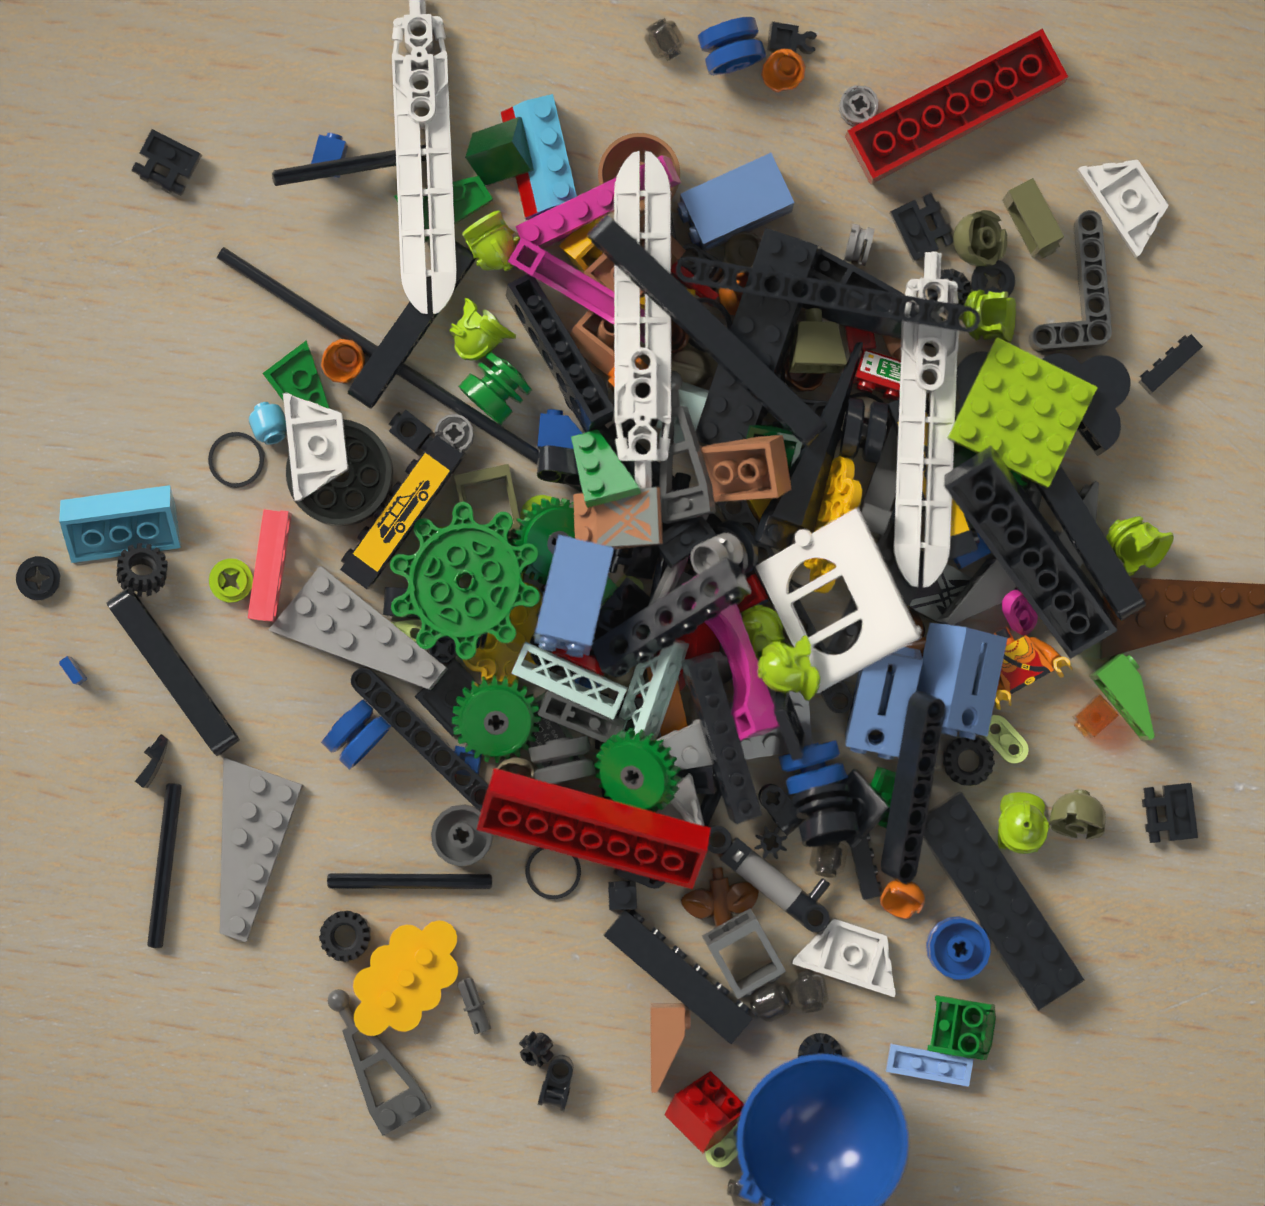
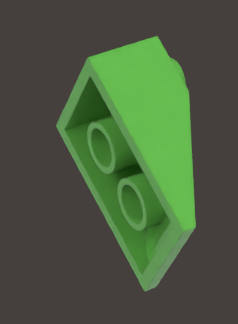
(1125, 691)

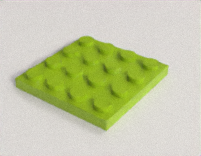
(1022, 411)

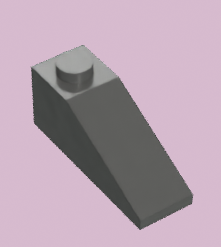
(982, 592)
(579, 717)

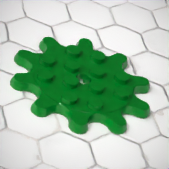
(441, 562)

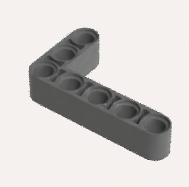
(1086, 292)
(881, 488)

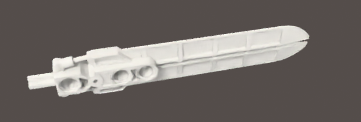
(435, 98)
(656, 321)
(912, 427)

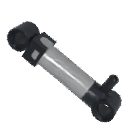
(771, 881)

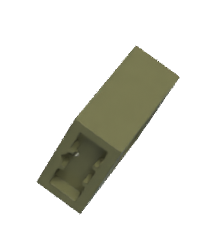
(1033, 219)
(488, 475)

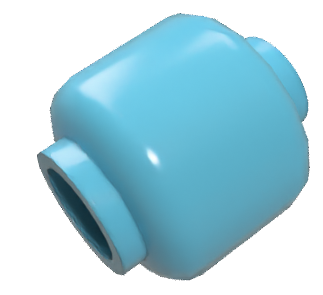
(268, 423)

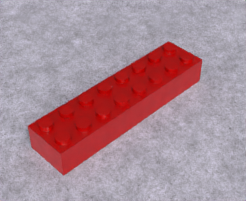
(956, 106)
(593, 828)

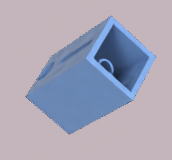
(735, 202)
(573, 596)
(964, 672)
(882, 703)

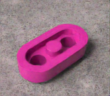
(1019, 613)

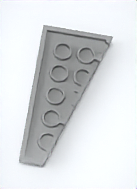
(344, 625)
(692, 751)
(253, 827)

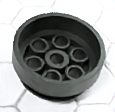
(372, 495)

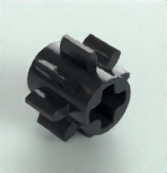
(773, 850)
(536, 1049)

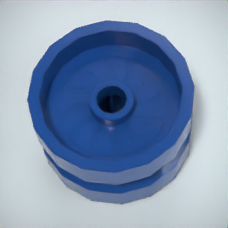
(731, 45)
(354, 732)
(813, 767)
(974, 950)

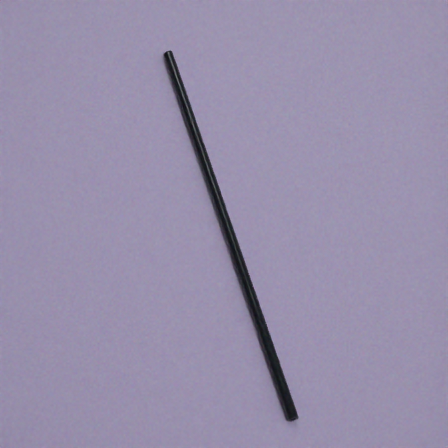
(369, 348)

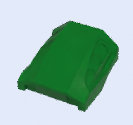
(963, 1028)

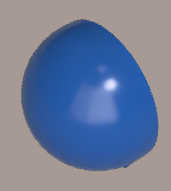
(821, 1136)

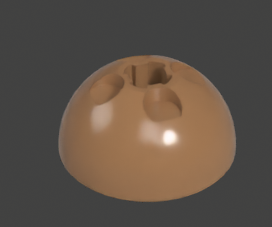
(623, 147)

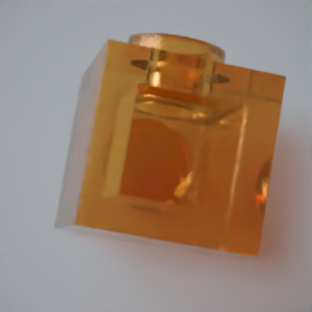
(1094, 716)

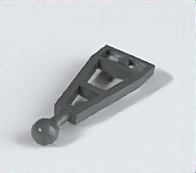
(690, 501)
(402, 1106)

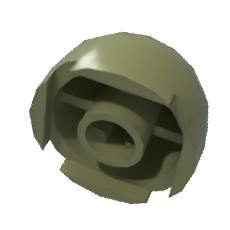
(980, 238)
(1078, 814)

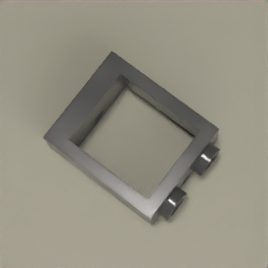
(733, 931)

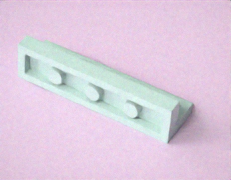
(566, 686)
(655, 693)

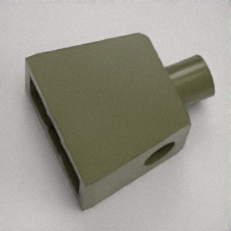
(816, 346)

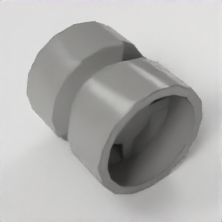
(714, 550)

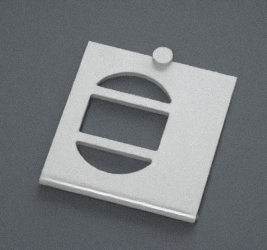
(884, 615)

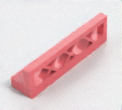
(269, 565)

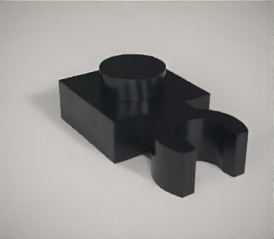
(787, 37)

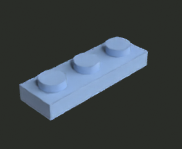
(929, 1065)

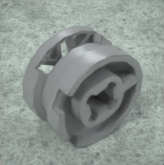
(858, 104)
(856, 243)
(456, 430)

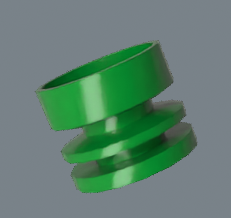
(495, 388)

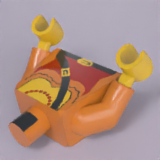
(1024, 663)

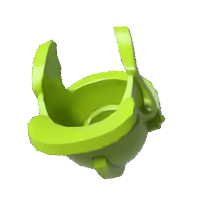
(491, 242)
(996, 315)
(477, 334)
(1138, 543)
(763, 628)
(789, 668)
(1016, 810)

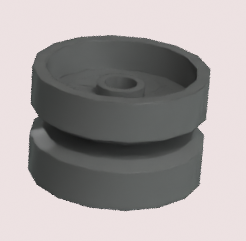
(562, 760)
(446, 839)

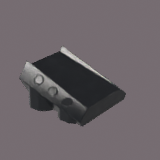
(622, 605)

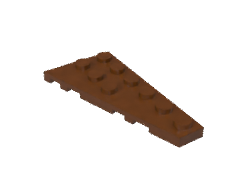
(1181, 609)

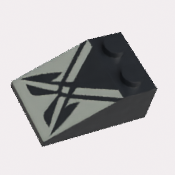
(936, 598)

